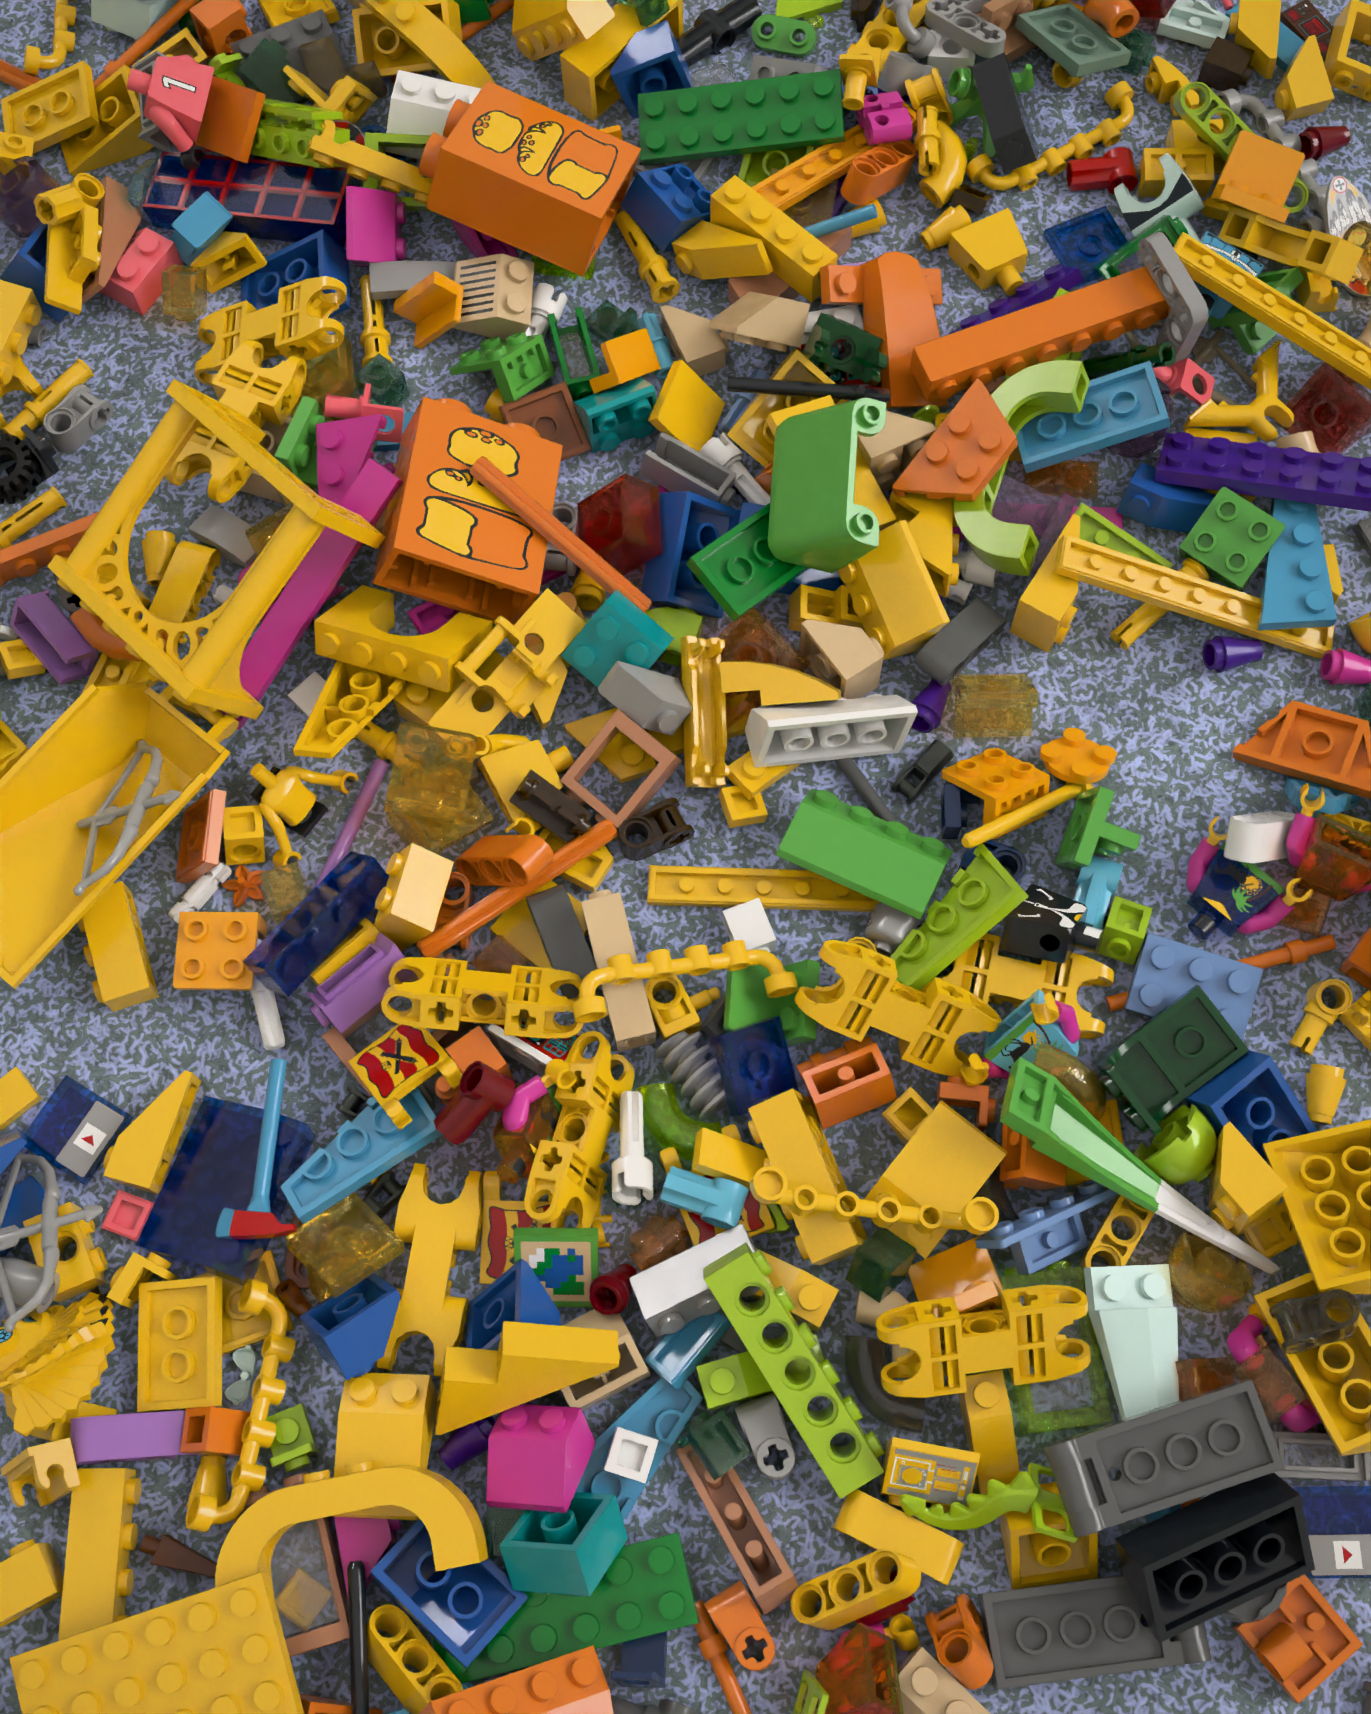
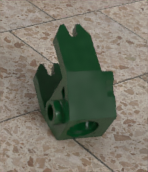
(861, 351)

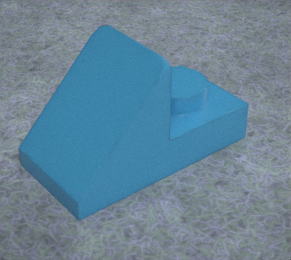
(199, 227)

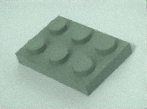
(1073, 40)

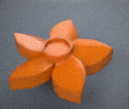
(245, 885)

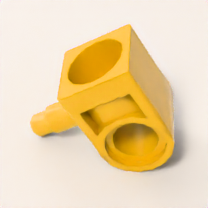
(681, 1012)

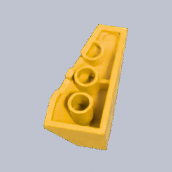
(344, 708)

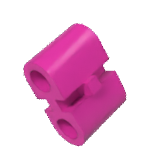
(884, 118)

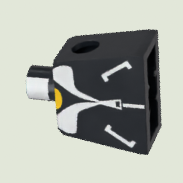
(1049, 927)

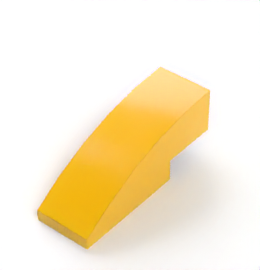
(823, 606)
(775, 683)

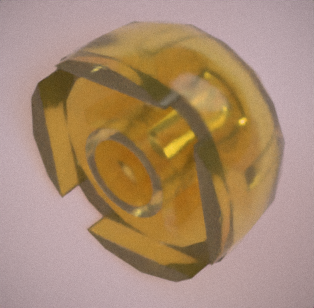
(1206, 1275)

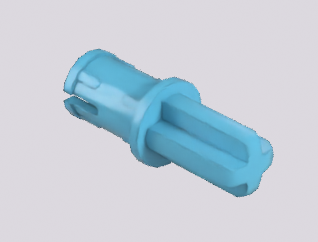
(659, 341)

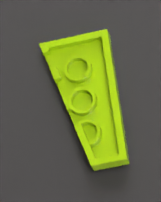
(966, 913)

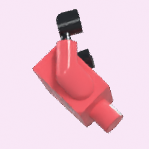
(176, 101)

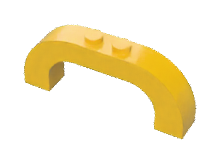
(430, 39)
(441, 1506)

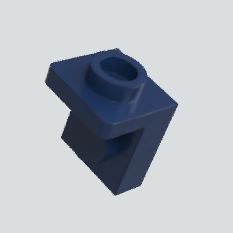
(954, 809)

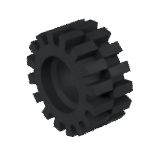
(24, 473)

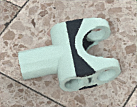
(1177, 200)

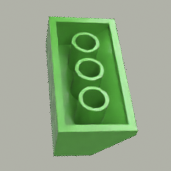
(865, 852)

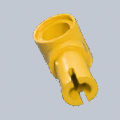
(1318, 1015)

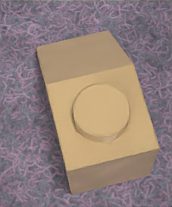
(694, 340)

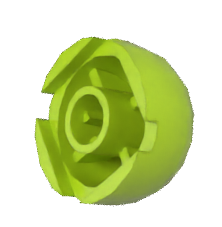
(1183, 1147)

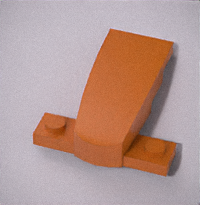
(897, 308)

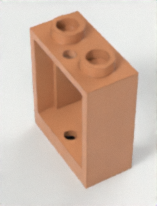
(667, 765)

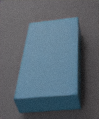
(684, 1350)

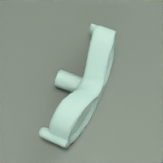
(246, 1361)

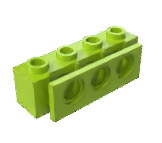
(288, 127)

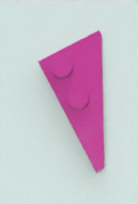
(343, 451)

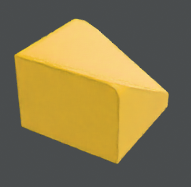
(907, 1114)

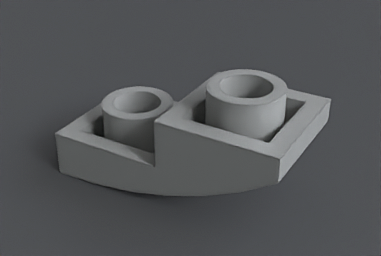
(226, 533)

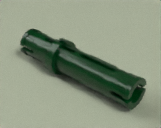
(1159, 356)

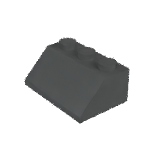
(291, 36)

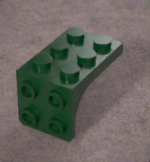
(1169, 1059)

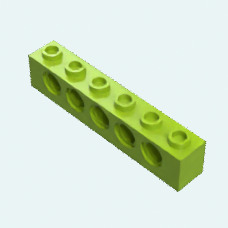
(844, 1466)

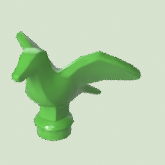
(964, 88)

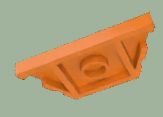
(961, 451)
(1313, 747)

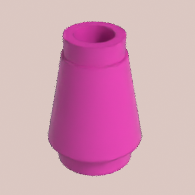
(1345, 667)

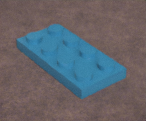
(1113, 411)

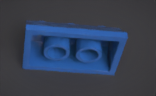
(687, 527)

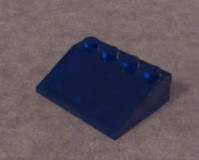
(215, 1173)

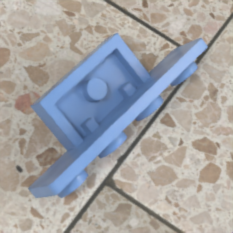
(1047, 1232)

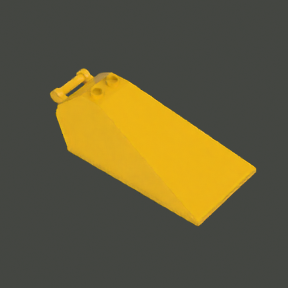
(67, 781)

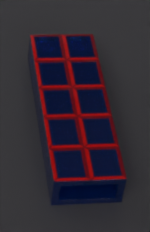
(264, 196)

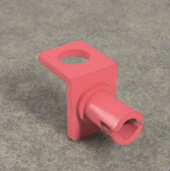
(1180, 377)
(349, 408)

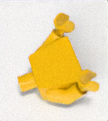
(506, 765)

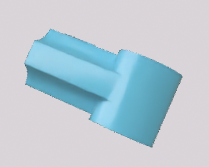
(1096, 886)
(715, 1200)

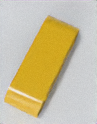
(185, 583)
(1109, 1246)
(889, 1528)
(874, 1592)
(411, 1648)

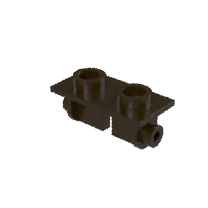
(551, 807)

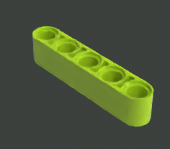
(1223, 142)

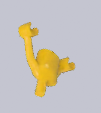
(292, 800)

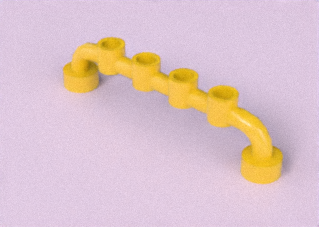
(62, 41)
(1054, 159)
(661, 967)
(771, 1184)
(256, 1431)

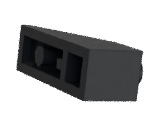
(1005, 113)

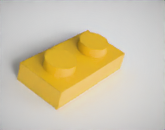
(755, 780)

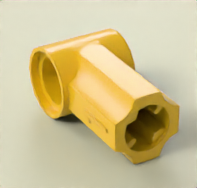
(67, 200)

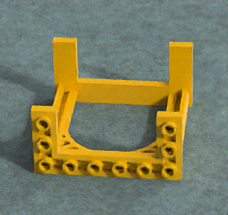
(103, 579)

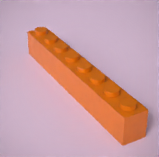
(1038, 333)

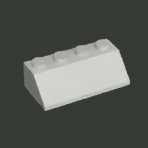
(422, 107)
(828, 729)

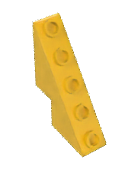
(932, 529)
(526, 1366)

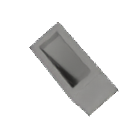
(646, 697)

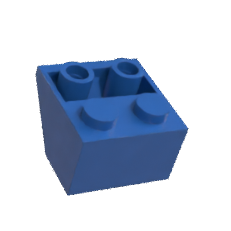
(667, 203)

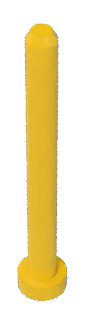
(1023, 814)

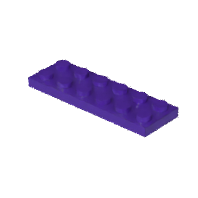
(1265, 471)

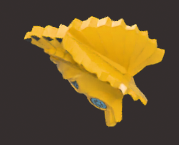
(55, 1361)

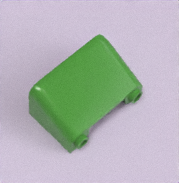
(814, 487)

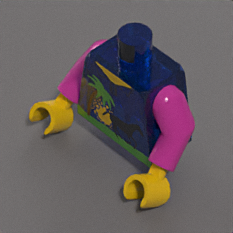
(1233, 893)

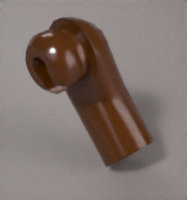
(293, 1298)

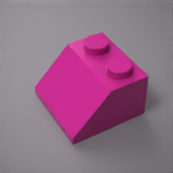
(374, 226)
(537, 1457)

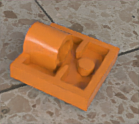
(1300, 1640)

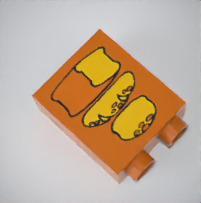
(528, 176)
(448, 531)

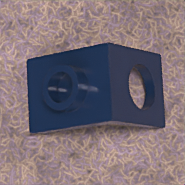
(643, 1662)

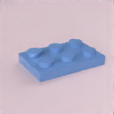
(1172, 968)

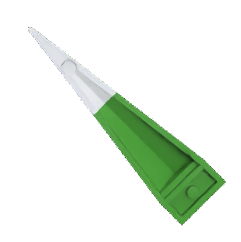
(1068, 1133)

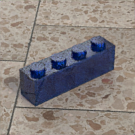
(318, 924)

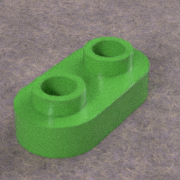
(781, 38)

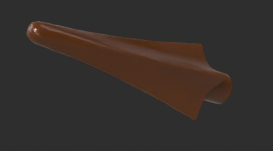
(174, 1554)

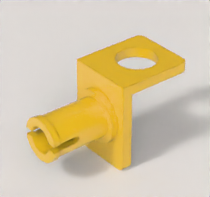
(859, 69)

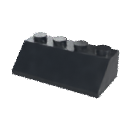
(1216, 1554)

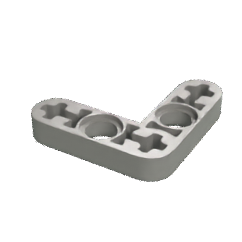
(960, 24)
(1187, 304)

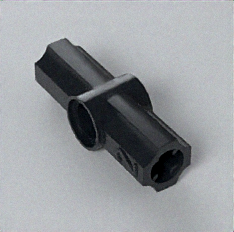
(717, 29)

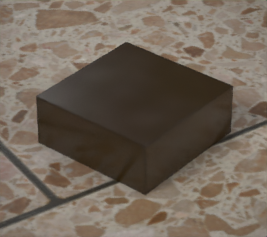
(972, 199)

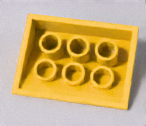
(1329, 1201)

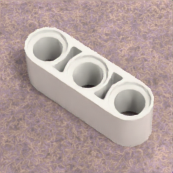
(1258, 836)

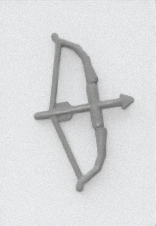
(134, 812)
(48, 1227)

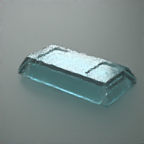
(140, 182)

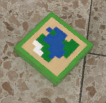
(562, 1261)

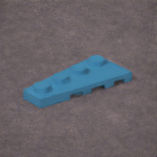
(1296, 572)
(358, 1155)
(655, 1413)

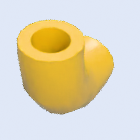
(953, 164)

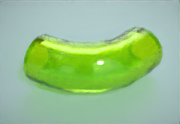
(668, 1122)

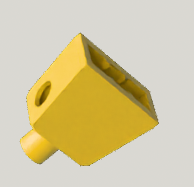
(991, 251)

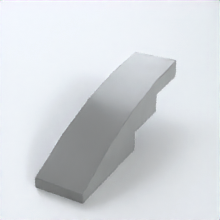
(395, 278)

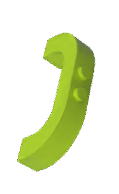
(1023, 396)

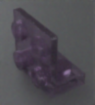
(1027, 506)

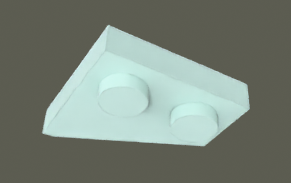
(1194, 23)

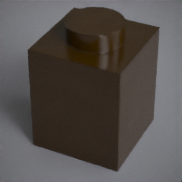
(1226, 66)

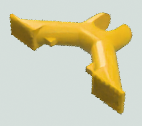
(1253, 414)

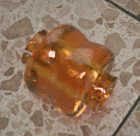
(657, 1241)

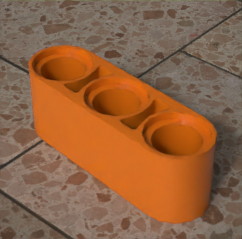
(878, 171)
(505, 860)

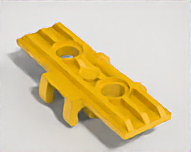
(519, 676)

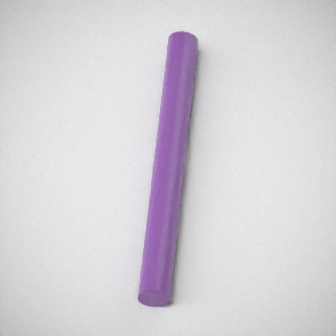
(355, 817)

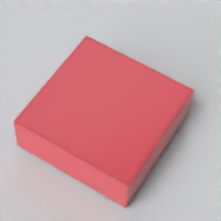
(127, 1215)

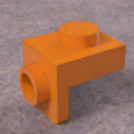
(959, 1094)

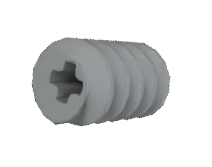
(694, 1071)

